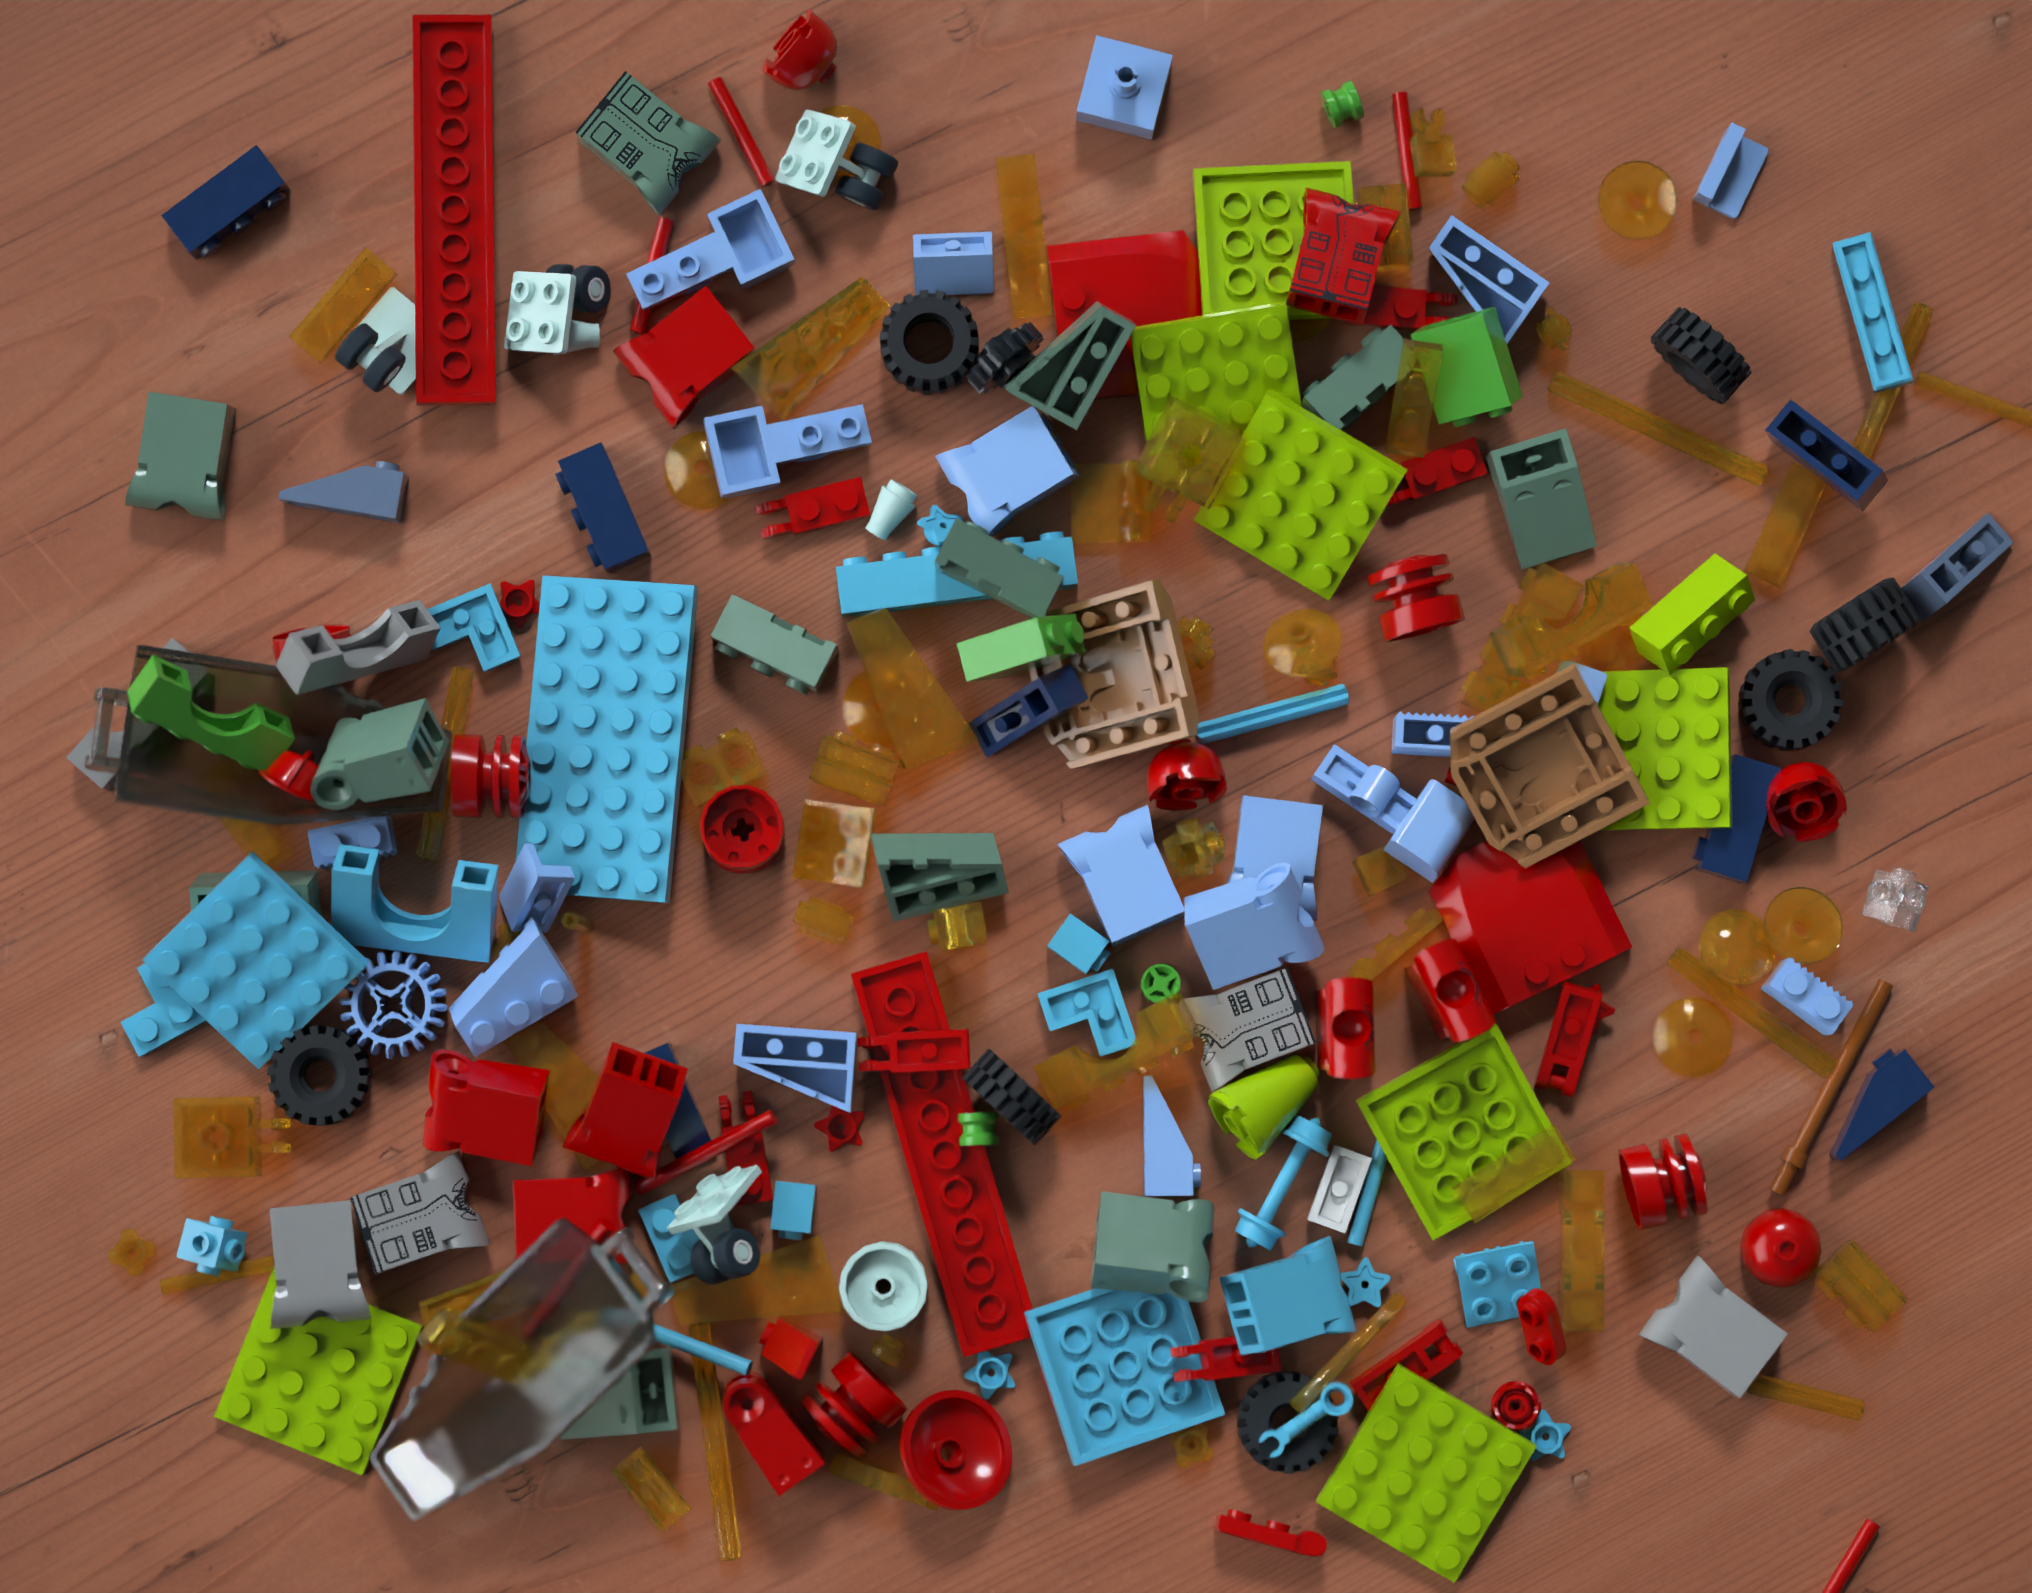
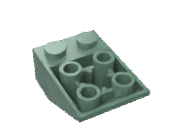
(1542, 498)
(637, 1403)

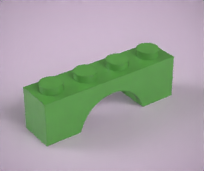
(249, 736)

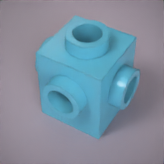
(212, 1245)

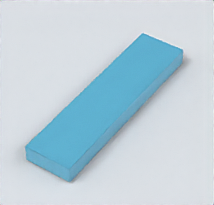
(1872, 312)

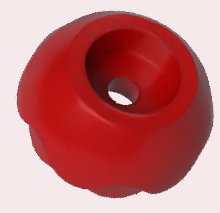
(1528, 1409)

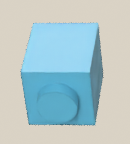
(1079, 945)
(793, 1209)

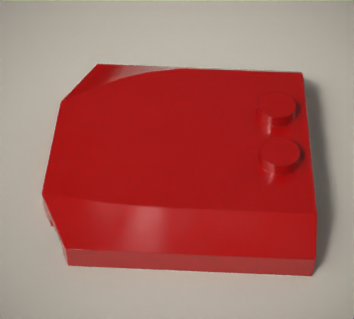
(1137, 276)
(1528, 923)

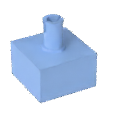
(1124, 87)

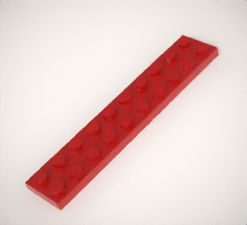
(454, 209)
(949, 1180)

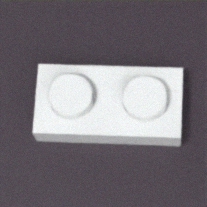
(1339, 1188)

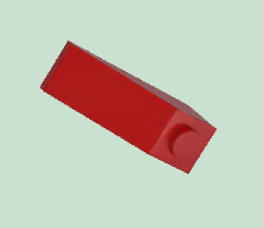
(789, 1346)

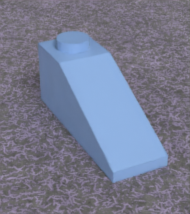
(1167, 1157)

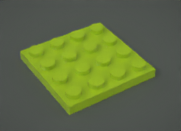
(1254, 230)
(1215, 364)
(1301, 495)
(1677, 744)
(1452, 1121)
(320, 1382)
(1426, 1473)

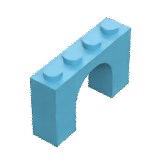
(370, 920)

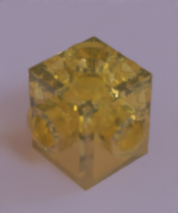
(1200, 634)
(1194, 848)

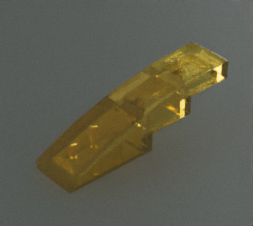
(1023, 235)

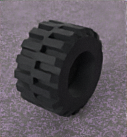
(929, 308)
(1864, 624)

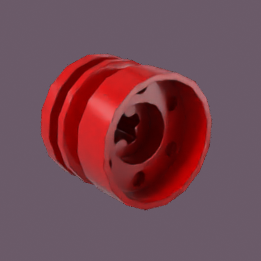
(1415, 597)
(489, 776)
(721, 819)
(1663, 1181)
(854, 1405)

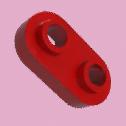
(1541, 1326)

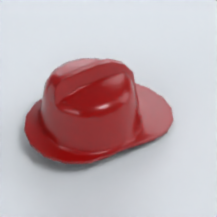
(293, 773)

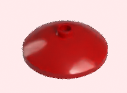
(975, 1445)

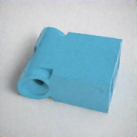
(1288, 1299)

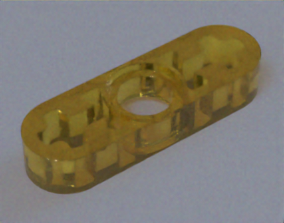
(877, 1478)

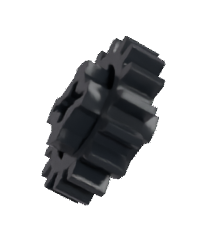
(1004, 357)

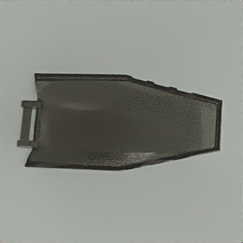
(186, 777)
(584, 1334)

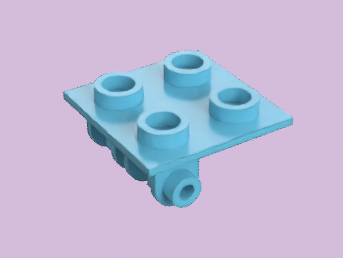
(1495, 1281)

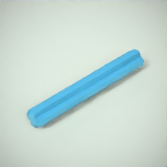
(1272, 714)

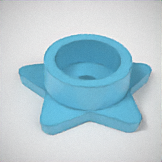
(937, 525)
(1364, 1273)
(989, 1384)
(1556, 1434)

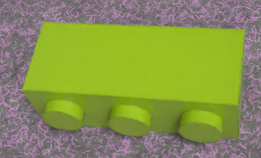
(1692, 614)

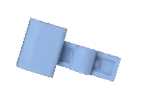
(743, 241)
(749, 449)
(1422, 828)

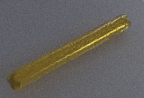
(1657, 428)
(716, 1449)

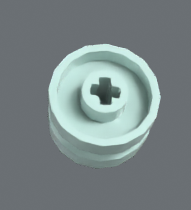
(860, 1292)

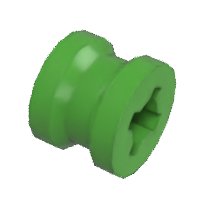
(1342, 104)
(1164, 980)
(978, 1128)

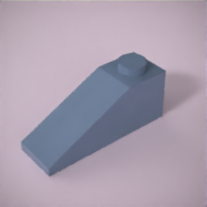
(357, 492)
(1956, 566)

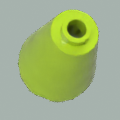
(1264, 1102)

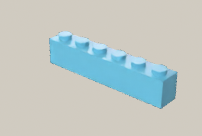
(914, 583)

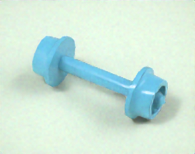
(1259, 1228)

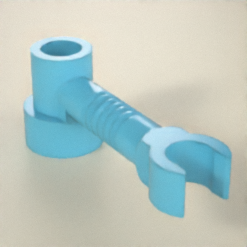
(1316, 1411)

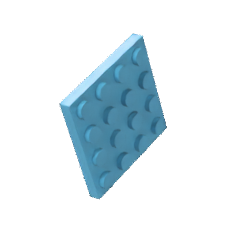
(255, 960)
(1114, 1369)

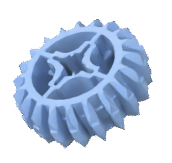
(406, 990)

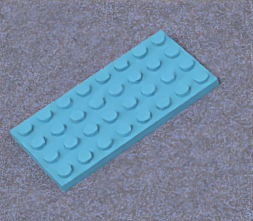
(609, 732)

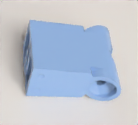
(1009, 468)
(1278, 833)
(1125, 877)
(1251, 926)

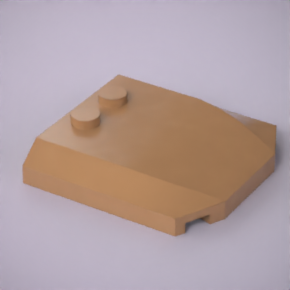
(1131, 675)
(1543, 769)

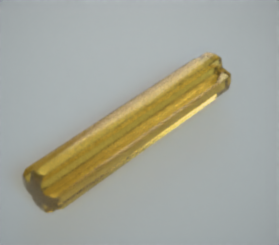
(1807, 1397)

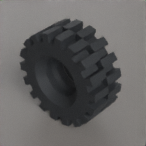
(1700, 355)
(1820, 695)
(289, 1073)
(1011, 1096)
(1256, 1417)

